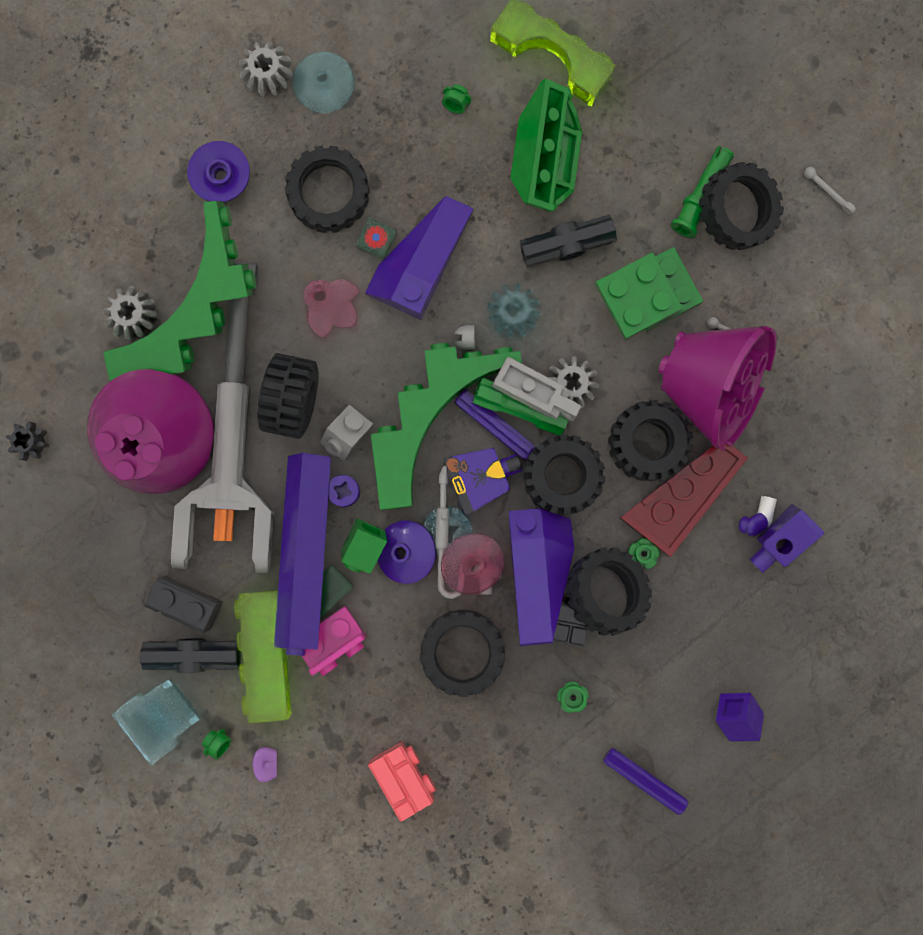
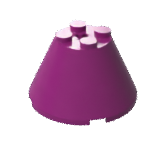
(718, 378)
(150, 431)

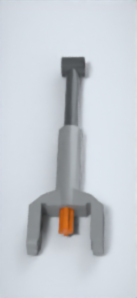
(226, 487)

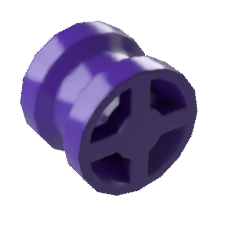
(348, 493)

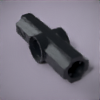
(568, 241)
(190, 655)

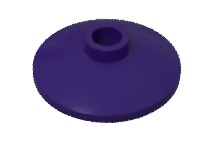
(210, 160)
(419, 550)

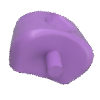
(265, 764)

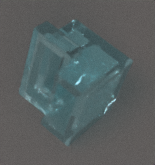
(156, 720)

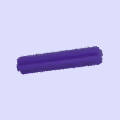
(495, 425)
(645, 781)

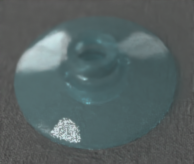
(325, 95)

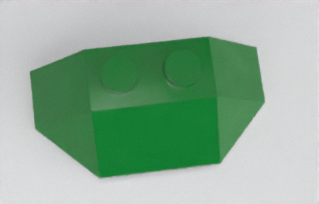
(547, 147)

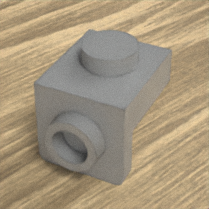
(345, 433)

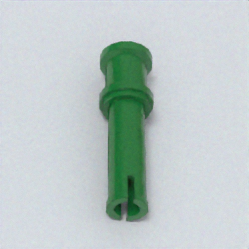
(690, 214)

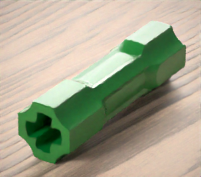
(500, 402)

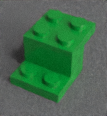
(648, 292)

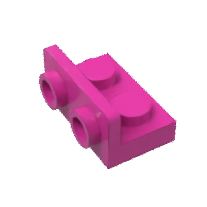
(336, 636)

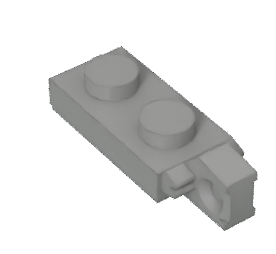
(535, 390)

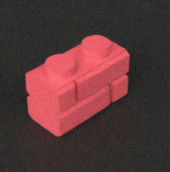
(402, 780)

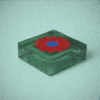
(376, 238)

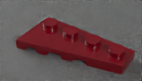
(680, 502)

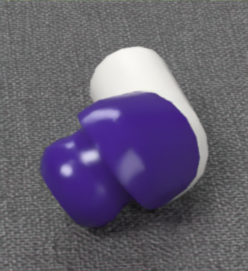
(761, 520)

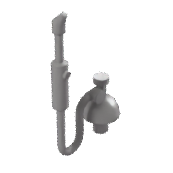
(442, 528)

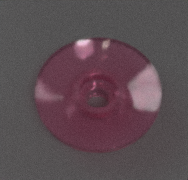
(465, 553)

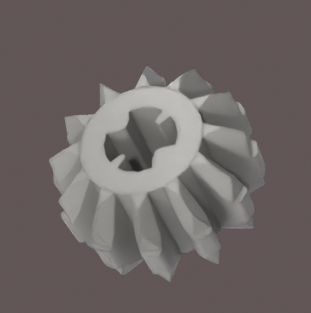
(263, 57)
(120, 311)
(577, 372)

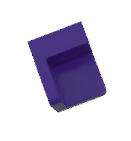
(740, 717)

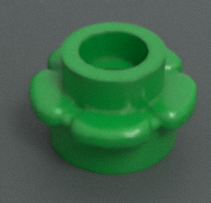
(456, 98)
(644, 545)
(573, 705)
(216, 743)

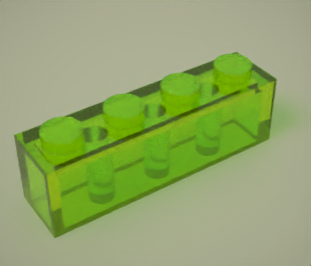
(264, 665)

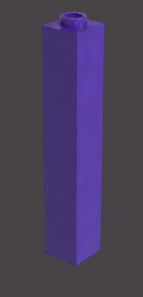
(302, 553)

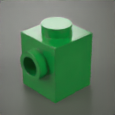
(363, 546)

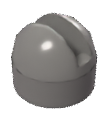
(468, 337)

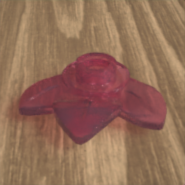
(335, 307)

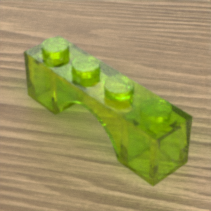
(523, 30)

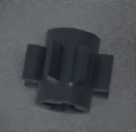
(18, 439)

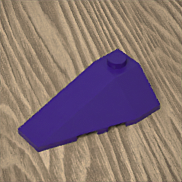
(417, 263)
(540, 564)

